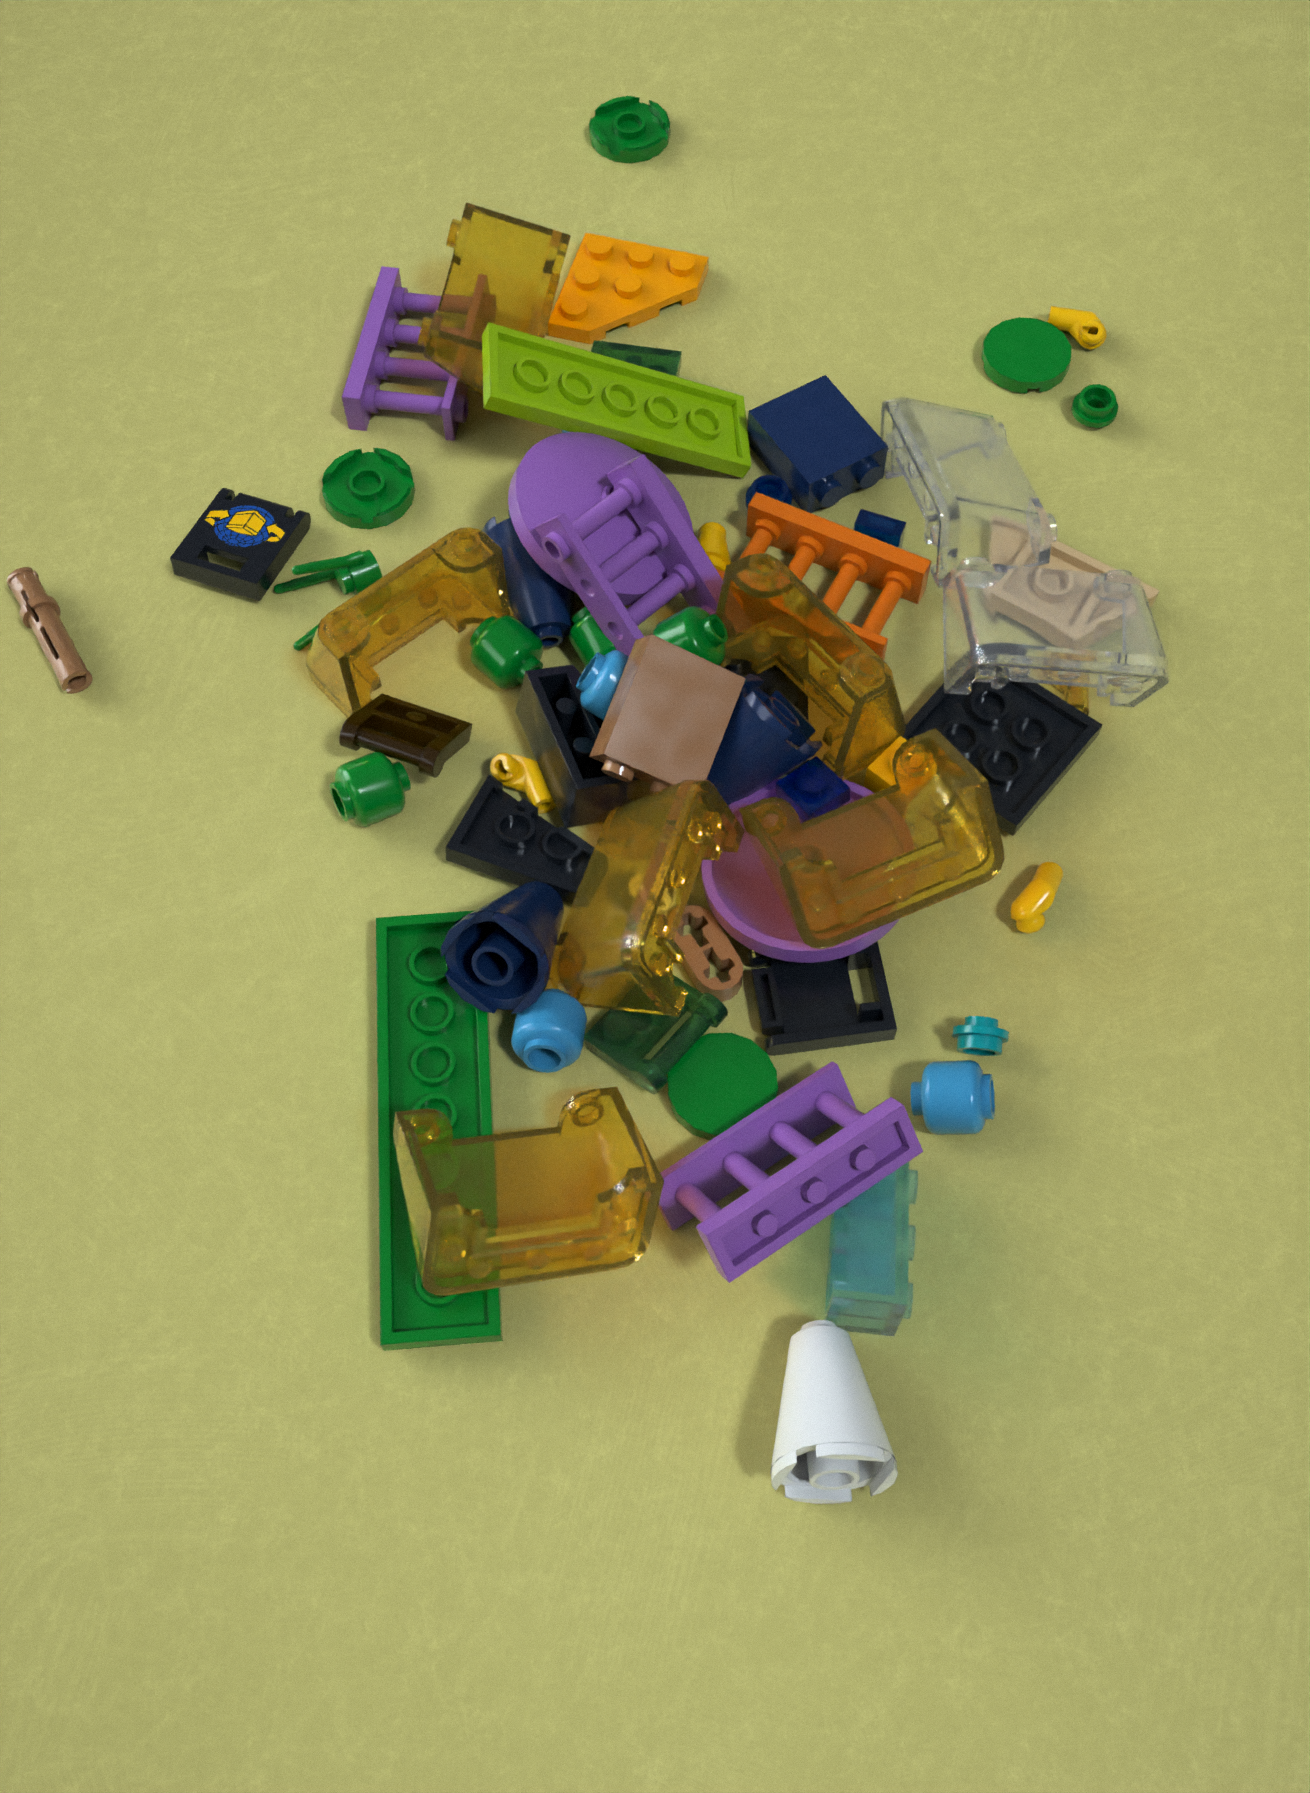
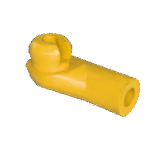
(525, 776)
(1036, 898)

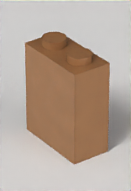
(666, 715)

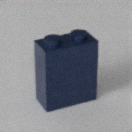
(817, 444)

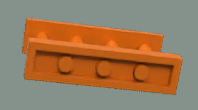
(843, 551)

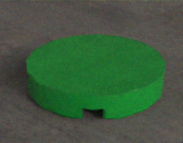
(629, 130)
(1026, 355)
(368, 488)
(720, 1083)

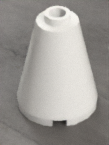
(828, 1422)

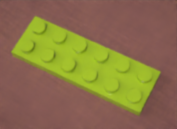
(613, 399)

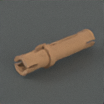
(42, 616)

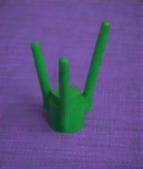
(352, 574)

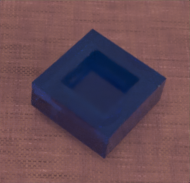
(880, 527)
(813, 789)

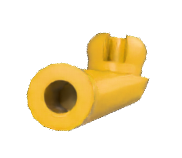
(1081, 324)

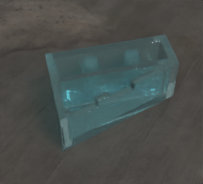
(871, 1256)

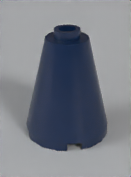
(532, 593)
(760, 742)
(505, 949)

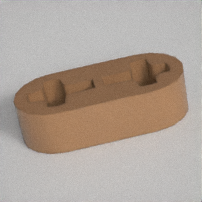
(715, 947)

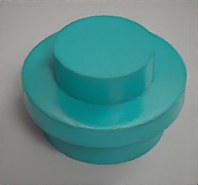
(980, 1036)

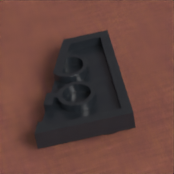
(517, 844)

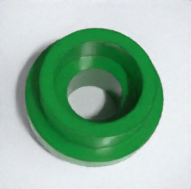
(1095, 406)

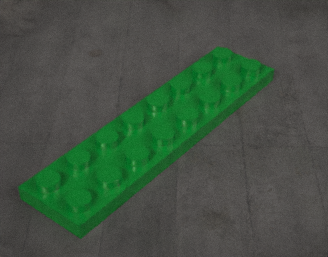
(428, 1057)

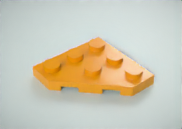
(622, 284)

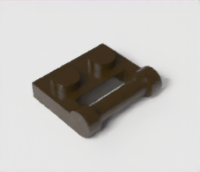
(406, 733)

